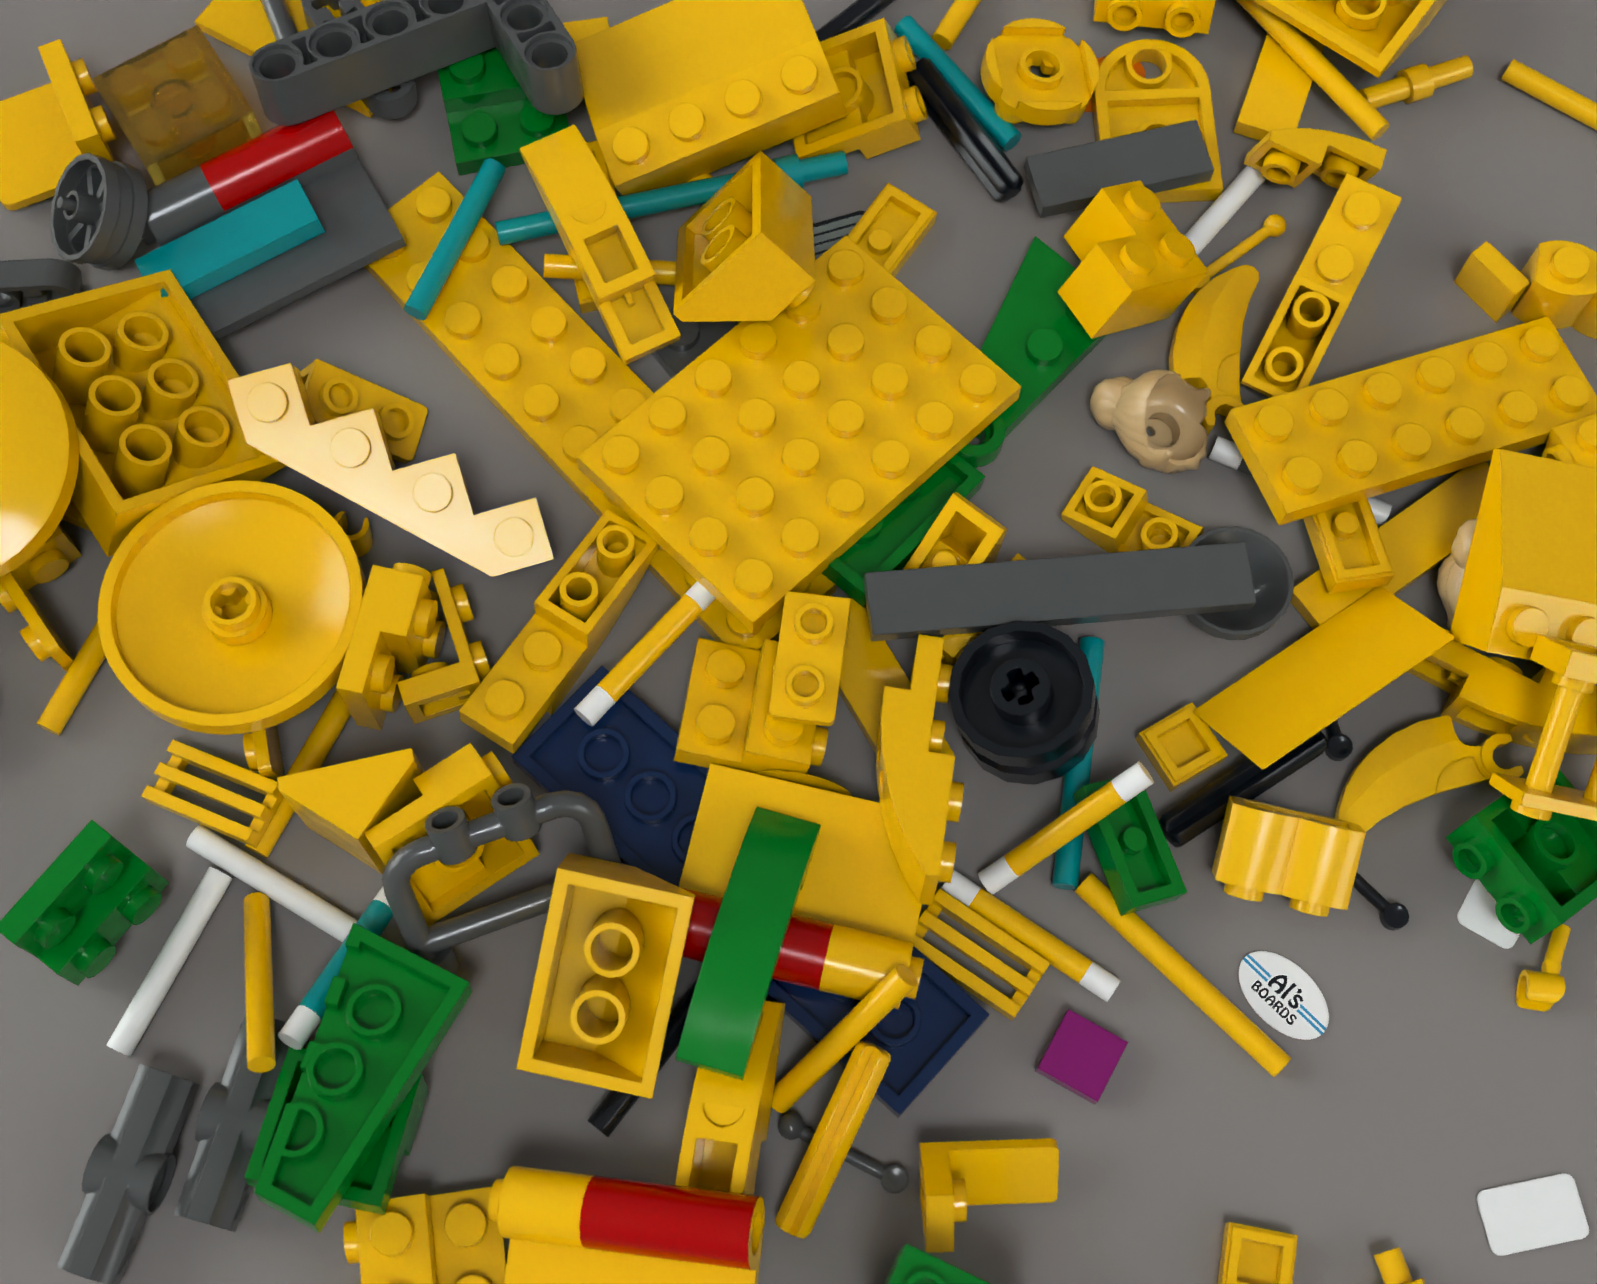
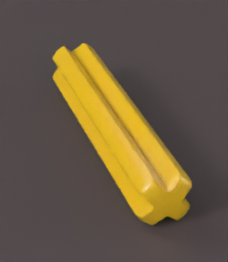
(832, 1139)

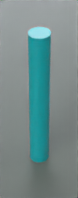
(925, 47)
(455, 239)

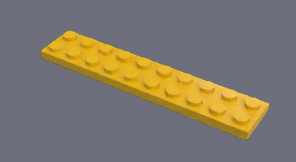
(535, 364)

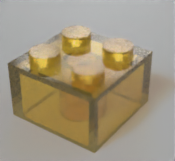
(177, 105)

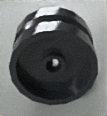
(1016, 666)

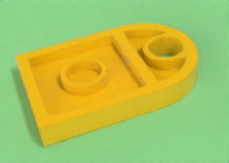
(1134, 104)

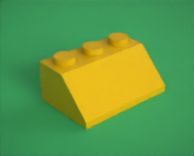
(746, 249)
(605, 976)

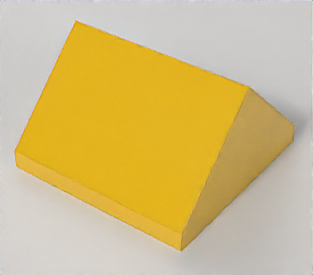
(353, 797)

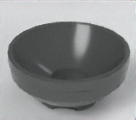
(1271, 583)

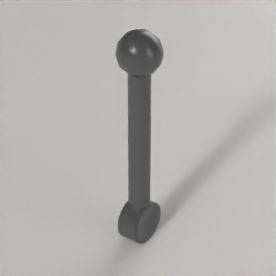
(893, 1179)

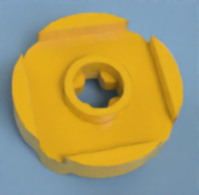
(1031, 98)

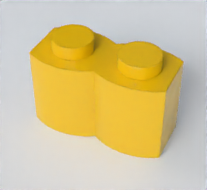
(1561, 287)
(1287, 855)

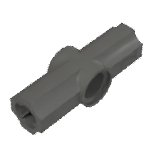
(227, 1136)
(128, 1176)

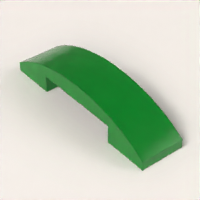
(747, 943)

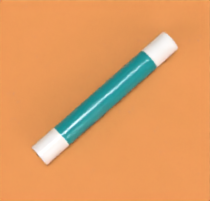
(312, 1007)

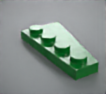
(369, 1050)

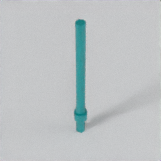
(677, 195)

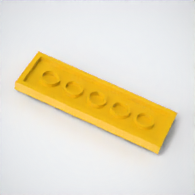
(1410, 419)

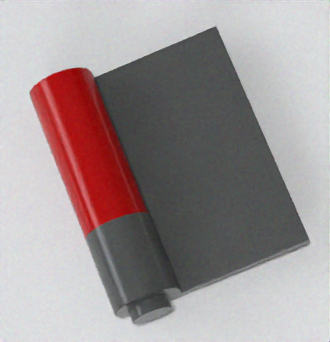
(334, 181)

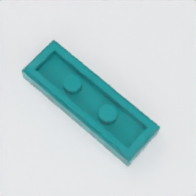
(236, 241)

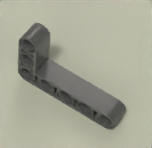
(409, 39)

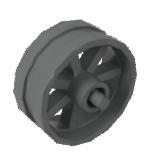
(98, 212)

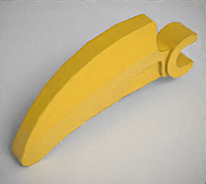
(1210, 337)
(1415, 766)

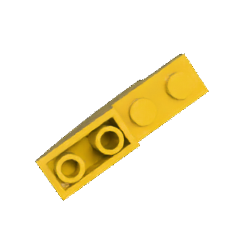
(601, 243)
(1322, 288)
(563, 634)
(1498, 698)
(915, 775)
(732, 1117)

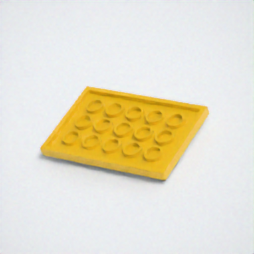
(798, 434)

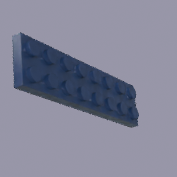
(652, 813)

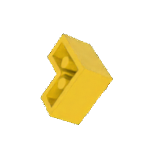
(1131, 262)

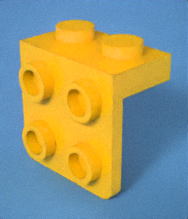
(49, 129)

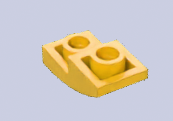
(1295, 153)
(1121, 519)

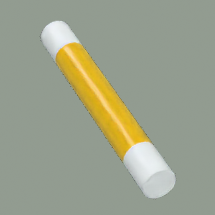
(644, 654)
(1066, 828)
(1033, 936)

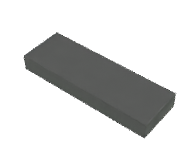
(1158, 157)

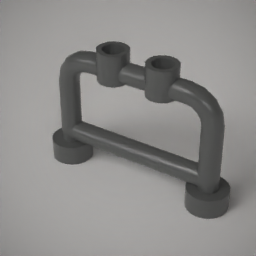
(455, 840)

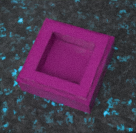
(1081, 1057)

